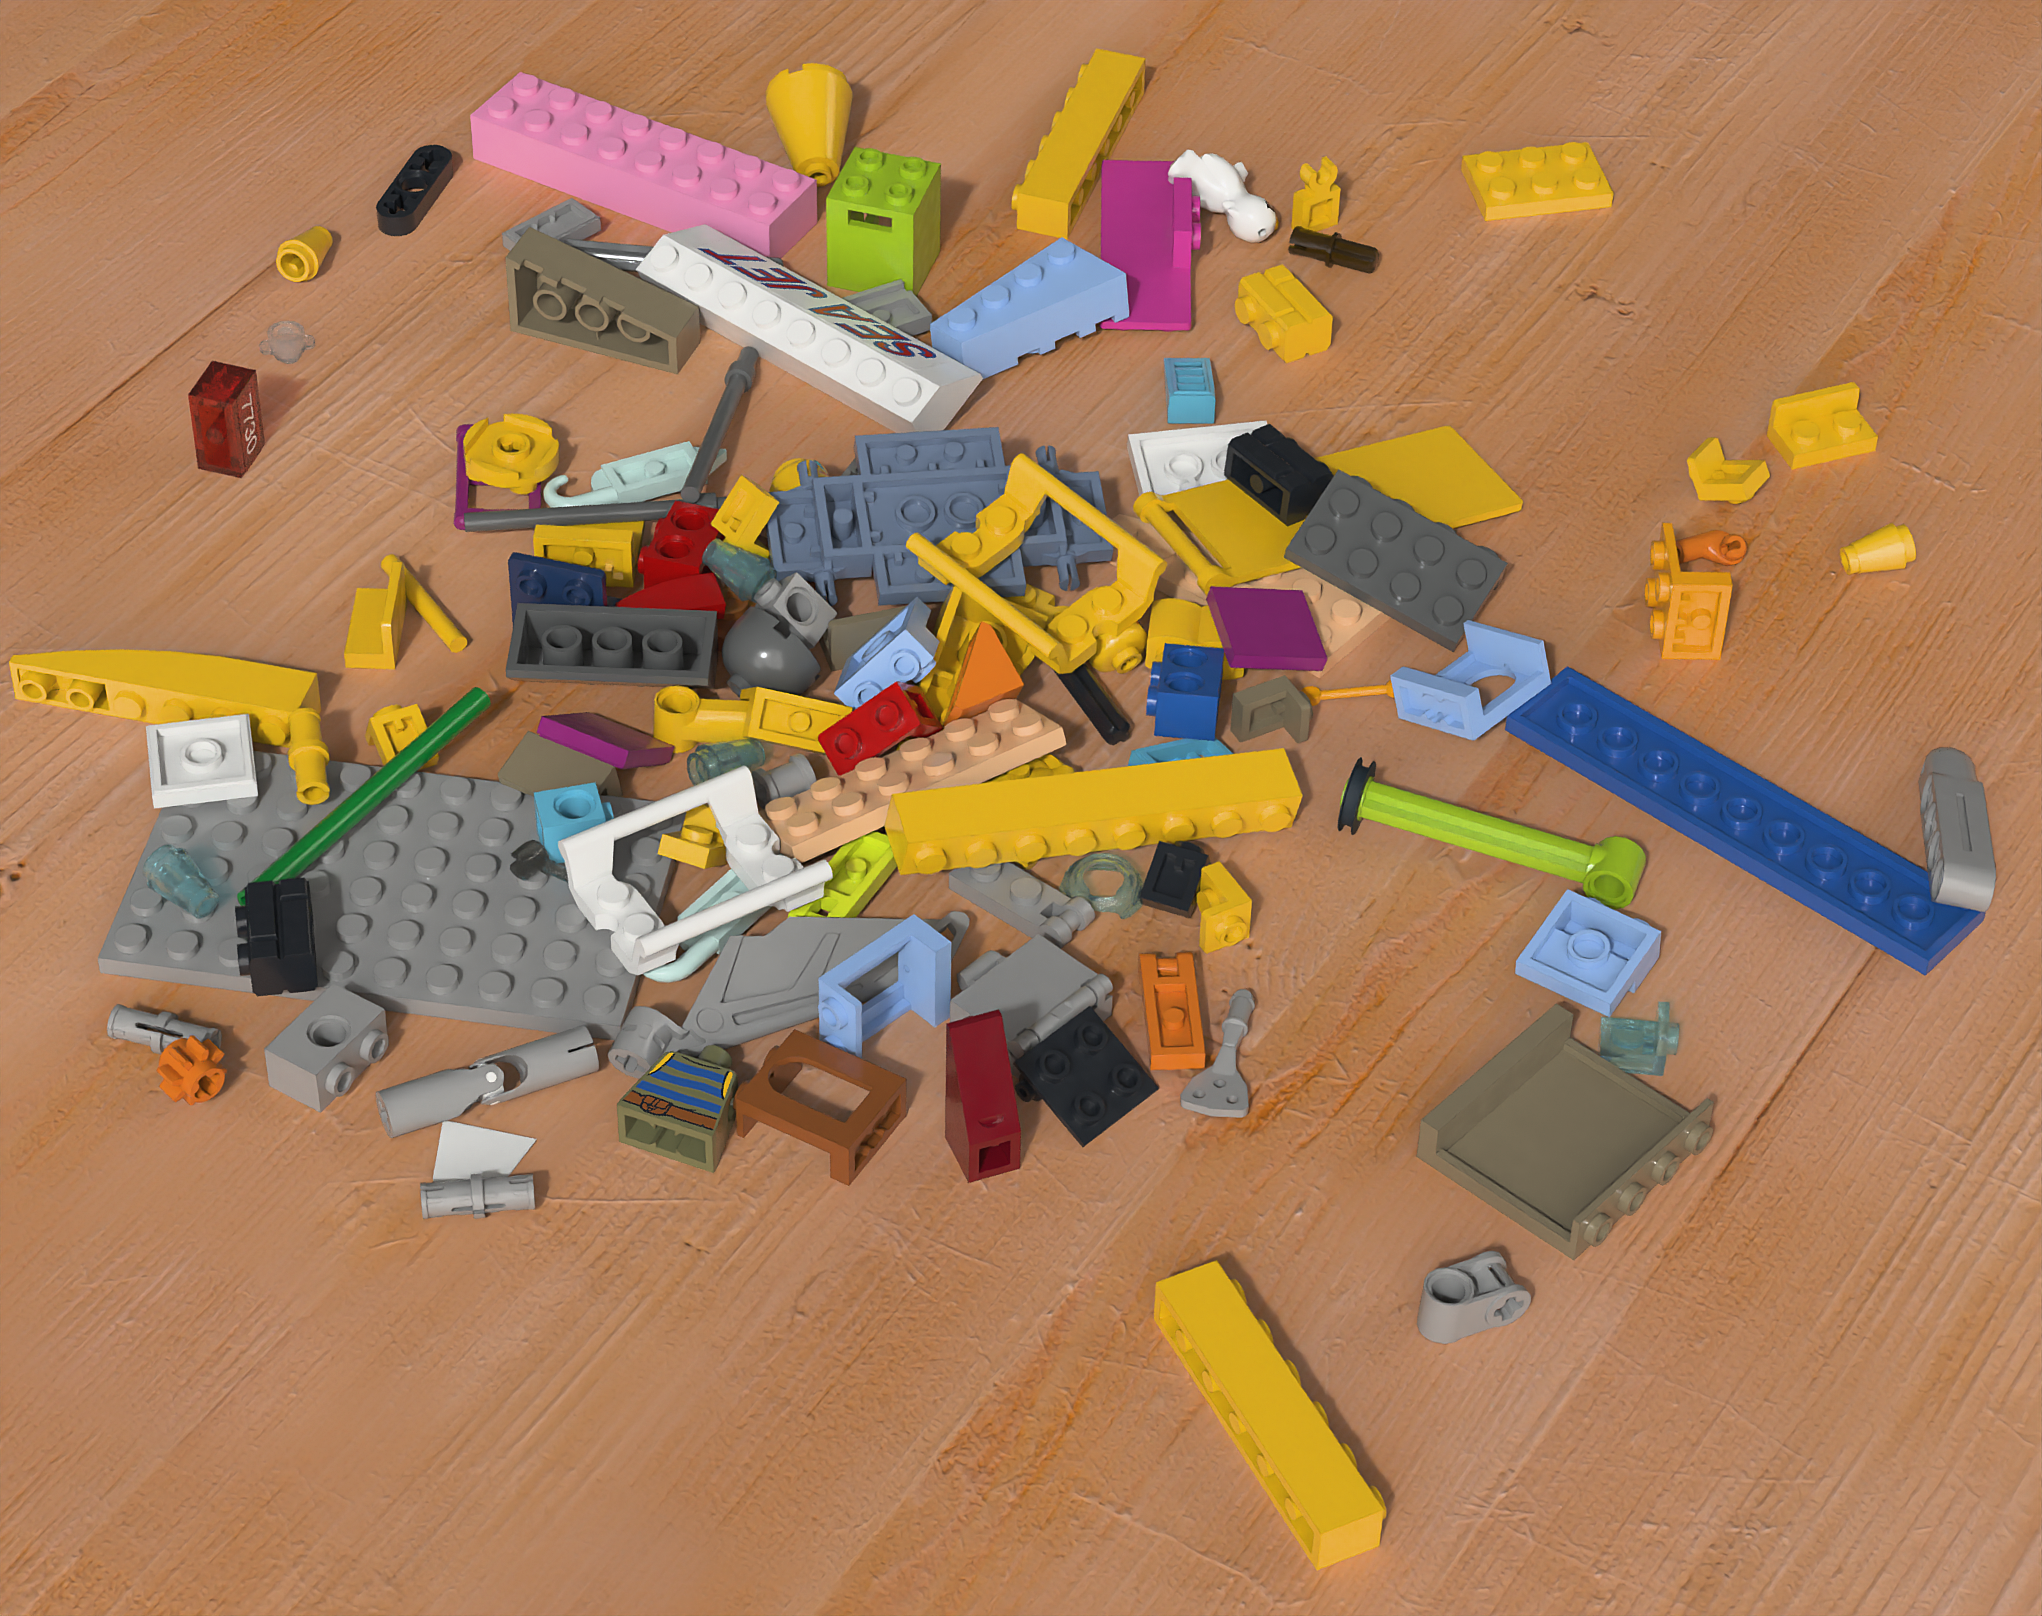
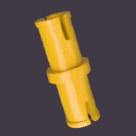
(308, 756)

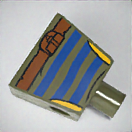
(682, 1108)

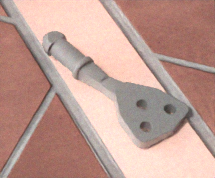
(1232, 1098)

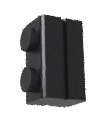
(1276, 473)
(279, 937)

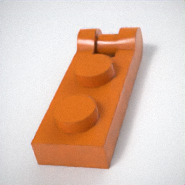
(1171, 1011)

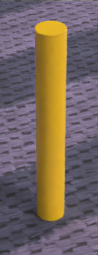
(428, 608)

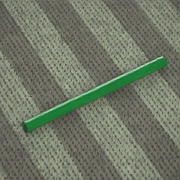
(375, 789)

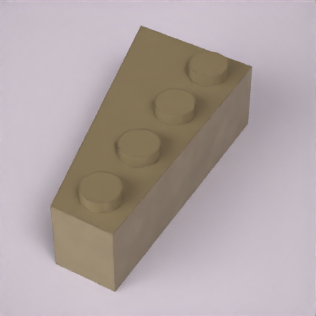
(595, 306)

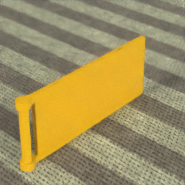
(1426, 469)

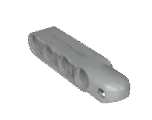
(1956, 831)

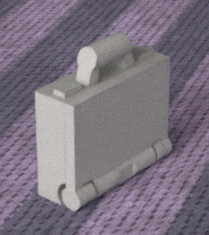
(1033, 989)

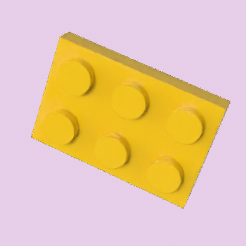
(1536, 181)

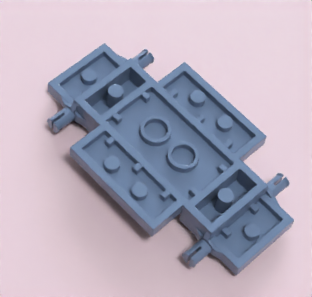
(928, 487)

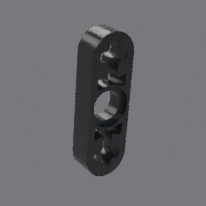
(415, 204)

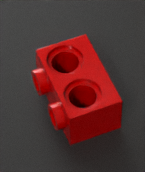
(678, 544)

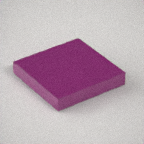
(1266, 629)
(605, 740)

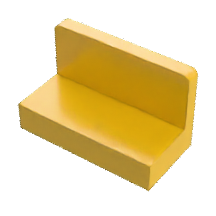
(377, 624)
(788, 718)

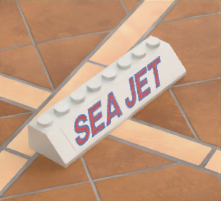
(810, 331)

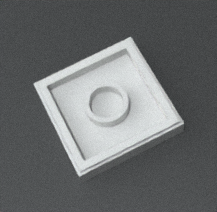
(201, 761)

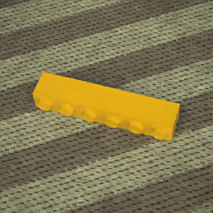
(1079, 141)
(1269, 1415)

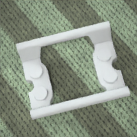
(751, 852)

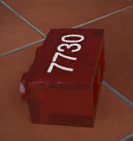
(226, 419)

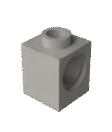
(796, 608)

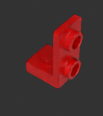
(878, 726)

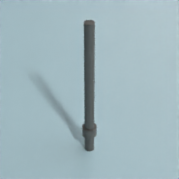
(737, 381)
(578, 514)

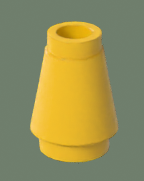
(303, 254)
(1879, 551)

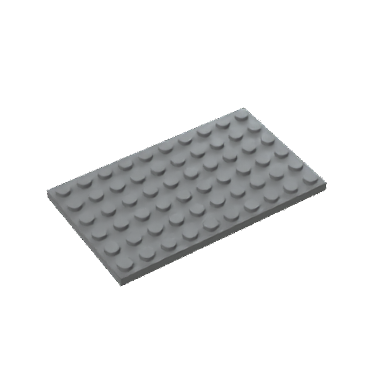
(403, 906)

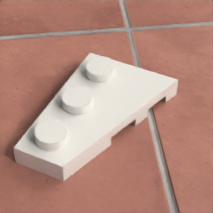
(1182, 457)

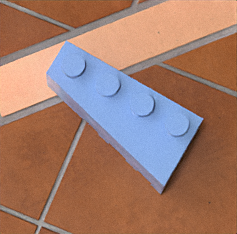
(1031, 308)

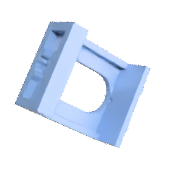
(1454, 706)
(920, 987)

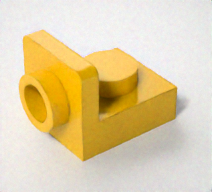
(745, 515)
(394, 729)
(698, 841)
(1223, 909)

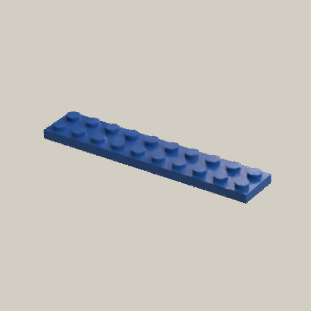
(1743, 819)

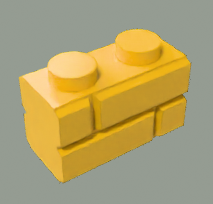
(1283, 314)

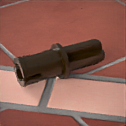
(1333, 250)

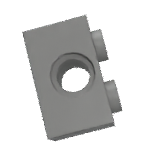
(327, 1047)

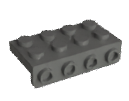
(1396, 559)

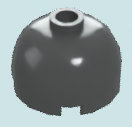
(765, 657)

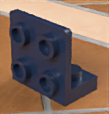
(555, 582)

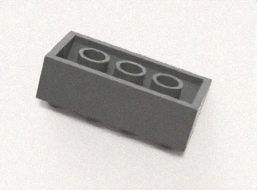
(613, 646)

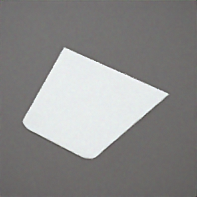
(477, 1150)

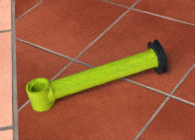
(1607, 870)

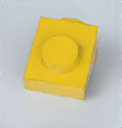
(1724, 479)

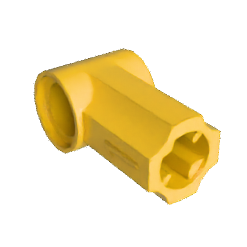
(685, 719)

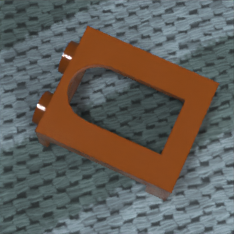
(849, 1143)

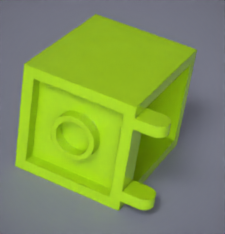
(871, 254)

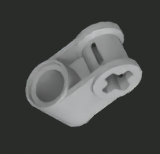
(1467, 1299)

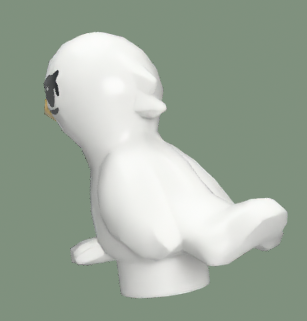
(1224, 191)

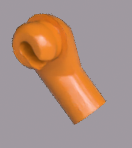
(1713, 546)

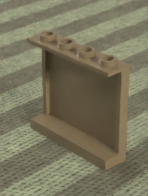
(1560, 1136)

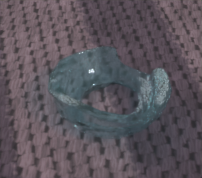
(1125, 901)

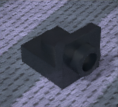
(1174, 878)

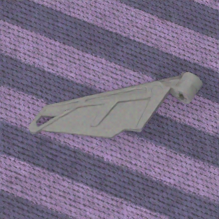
(765, 987)

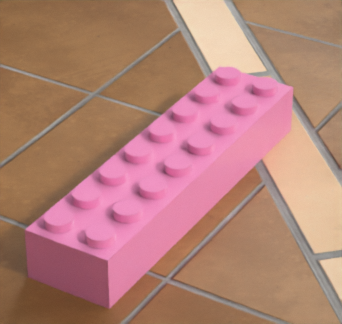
(641, 166)

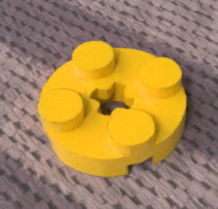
(490, 456)

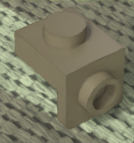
(1269, 708)

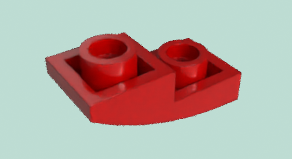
(682, 593)

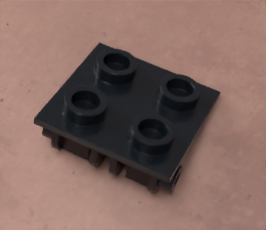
(1083, 1076)

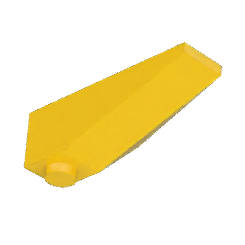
(954, 629)

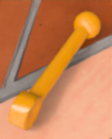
(1316, 695)

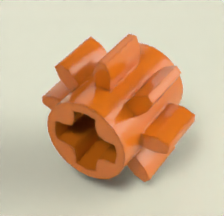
(191, 1070)

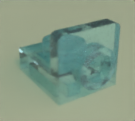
(1639, 1044)

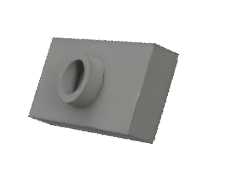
(561, 222)

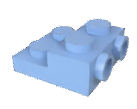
(895, 653)
(1590, 953)

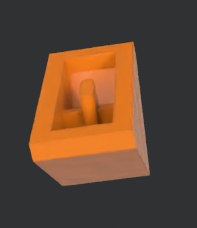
(984, 677)

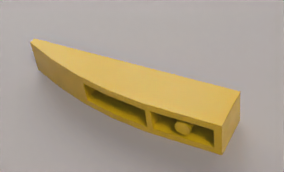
(167, 687)

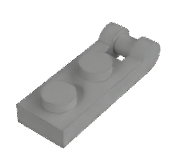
(1023, 901)

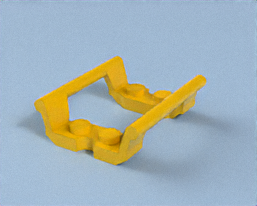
(1001, 531)

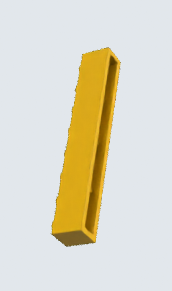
(1091, 811)

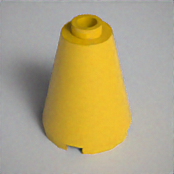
(811, 118)

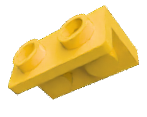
(1820, 426)

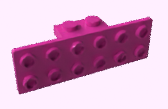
(1150, 237)

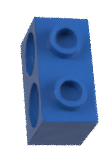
(1186, 692)

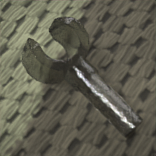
(533, 858)

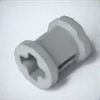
(783, 780)

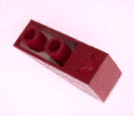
(981, 1098)

